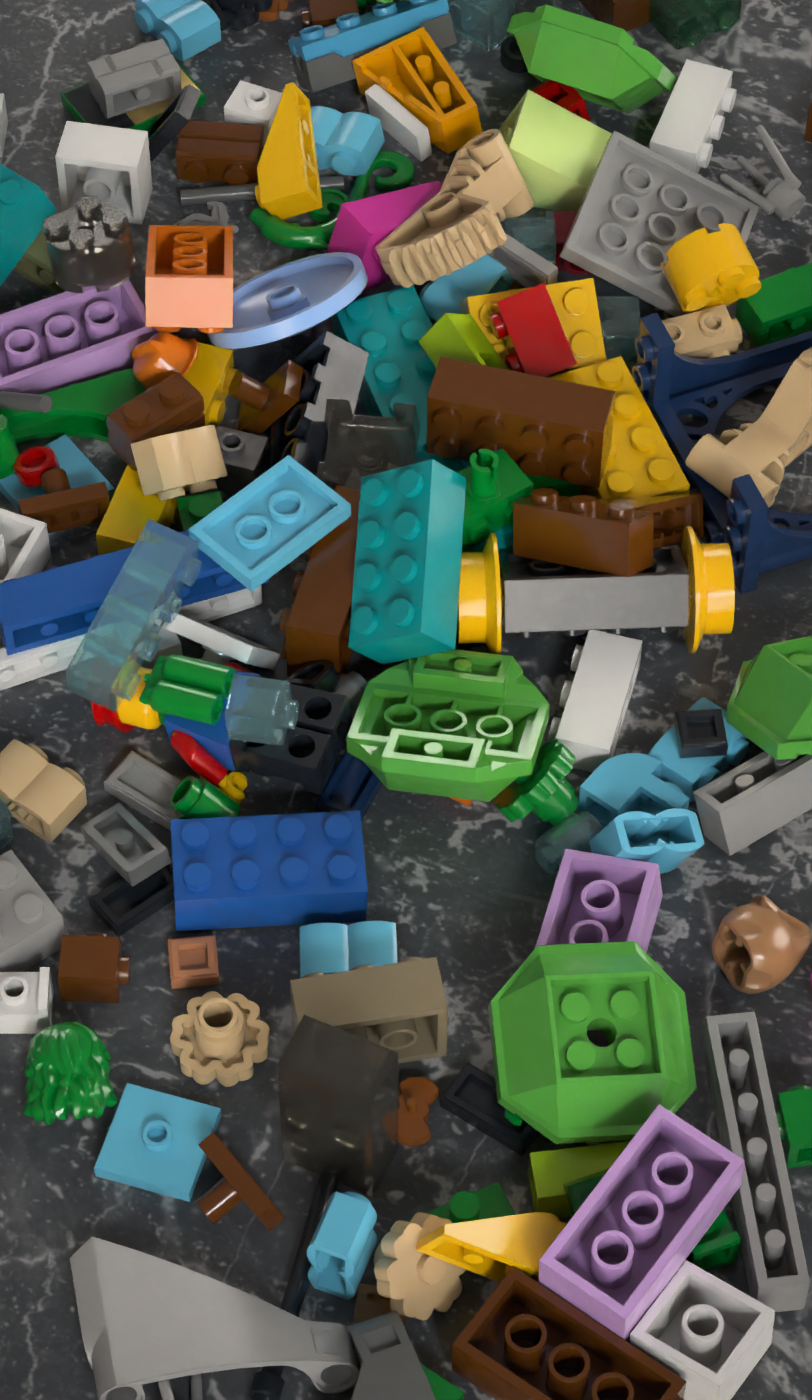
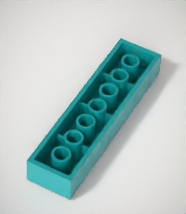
(399, 368)

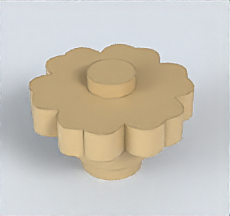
(220, 1038)
(412, 1278)

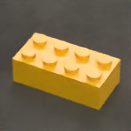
(639, 454)

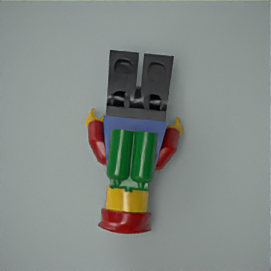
(191, 703)

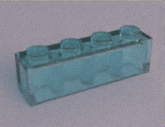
(133, 615)

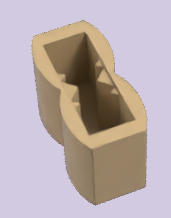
(179, 461)
(39, 792)

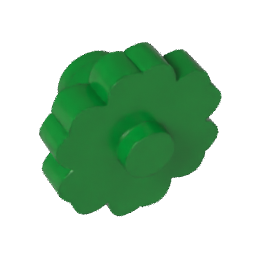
(545, 790)

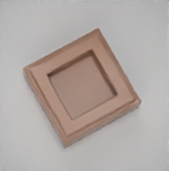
(193, 962)

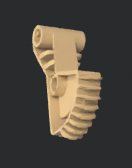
(461, 218)
(765, 445)

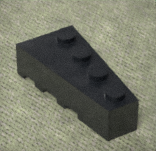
(329, 371)

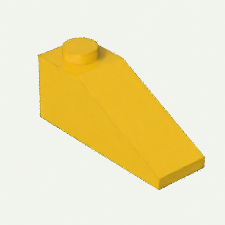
(289, 160)
(495, 1244)

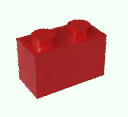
(531, 333)

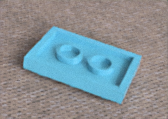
(270, 522)

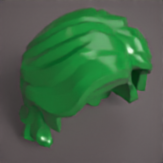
(67, 1073)

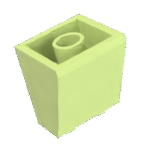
(553, 151)

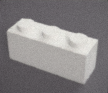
(694, 115)
(597, 697)

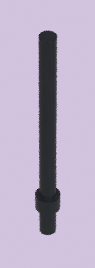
(268, 1382)

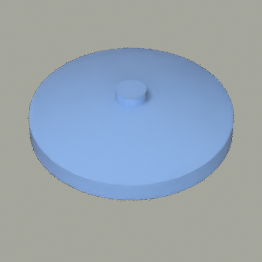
(291, 299)

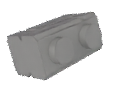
(134, 78)

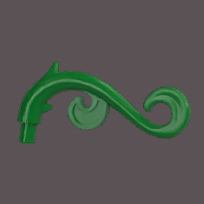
(302, 237)

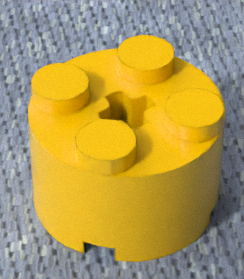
(711, 269)

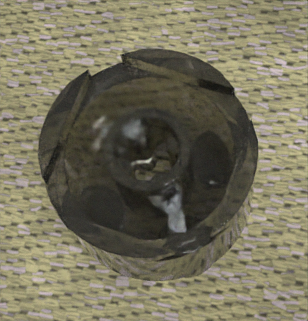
(90, 246)

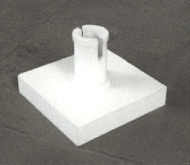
(223, 645)

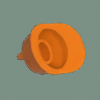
(162, 357)

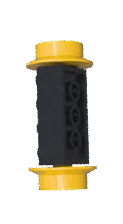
(541, 596)

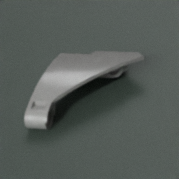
(166, 1322)

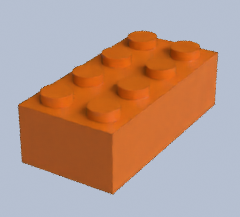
(189, 278)

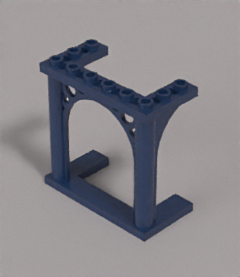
(685, 385)

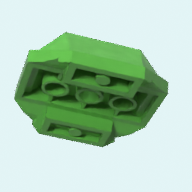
(589, 57)
(775, 699)
(450, 725)
(553, 1070)

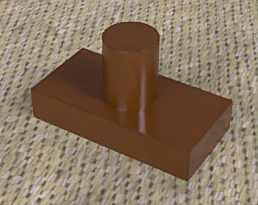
(268, 400)
(66, 507)
(234, 1187)

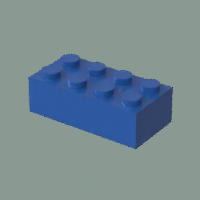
(268, 870)

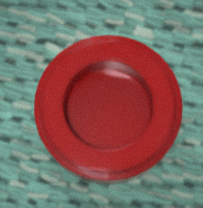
(33, 464)

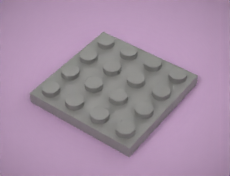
(640, 210)

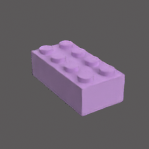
(70, 338)
(601, 902)
(641, 1222)

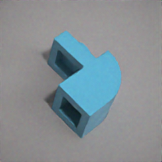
(627, 785)

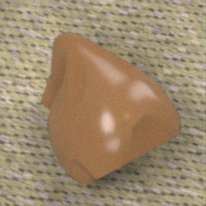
(759, 945)

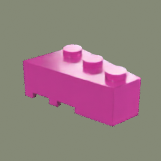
(370, 220)

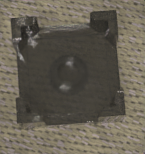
(366, 443)

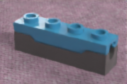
(326, 54)

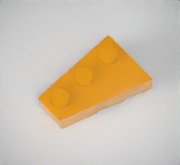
(425, 85)

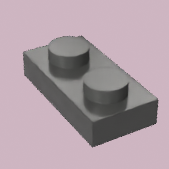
(126, 844)

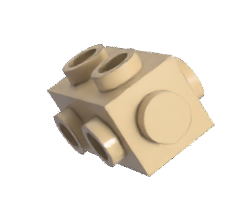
(705, 333)

